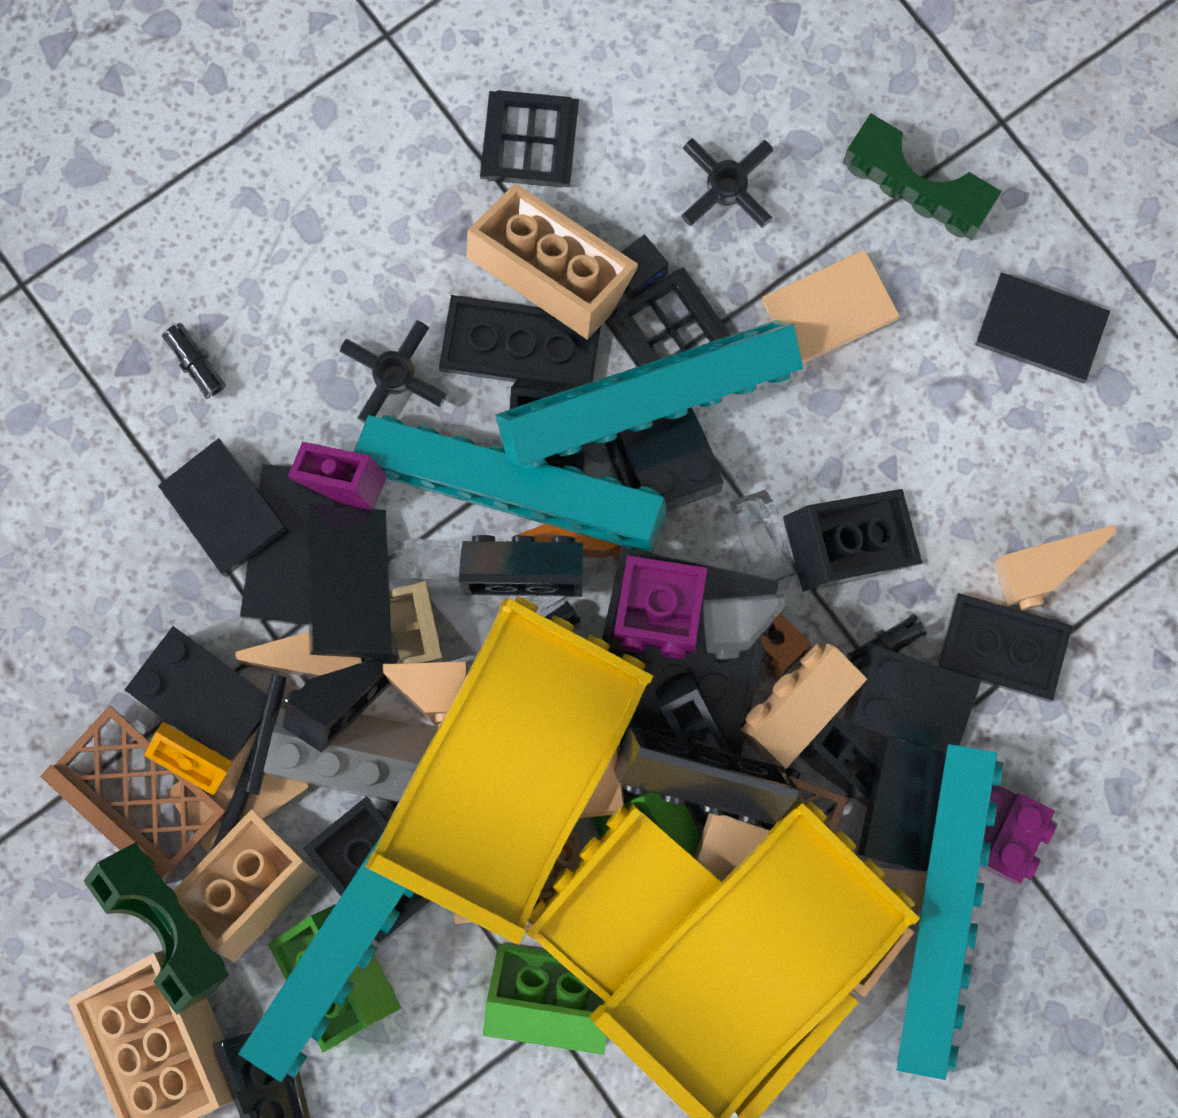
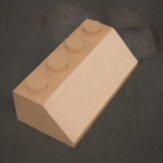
(550, 260)

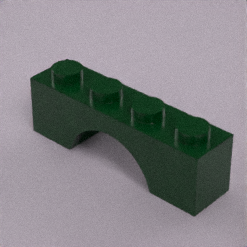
(957, 203)
(132, 886)

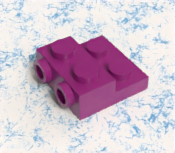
(660, 606)
(1017, 834)

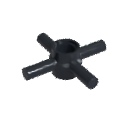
(732, 170)
(399, 358)

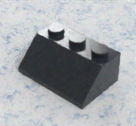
(521, 567)

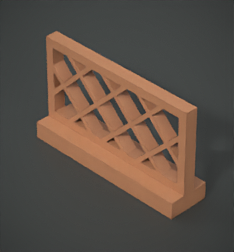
(106, 817)

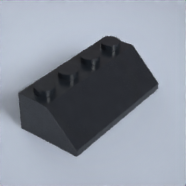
(704, 777)

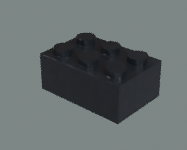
(343, 849)

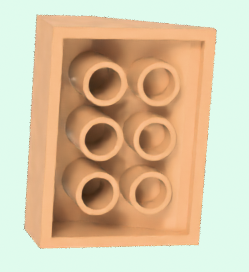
(145, 1052)

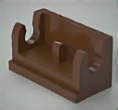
(785, 646)

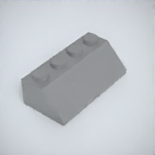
(367, 759)

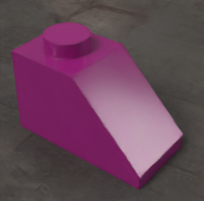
(339, 474)

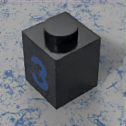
(650, 269)

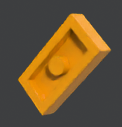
(188, 758)

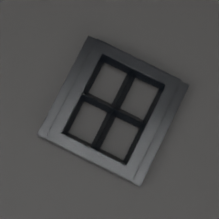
(562, 143)
(693, 300)

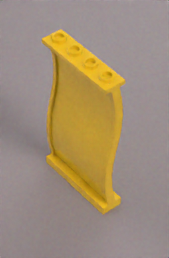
(510, 769)
(624, 903)
(756, 965)

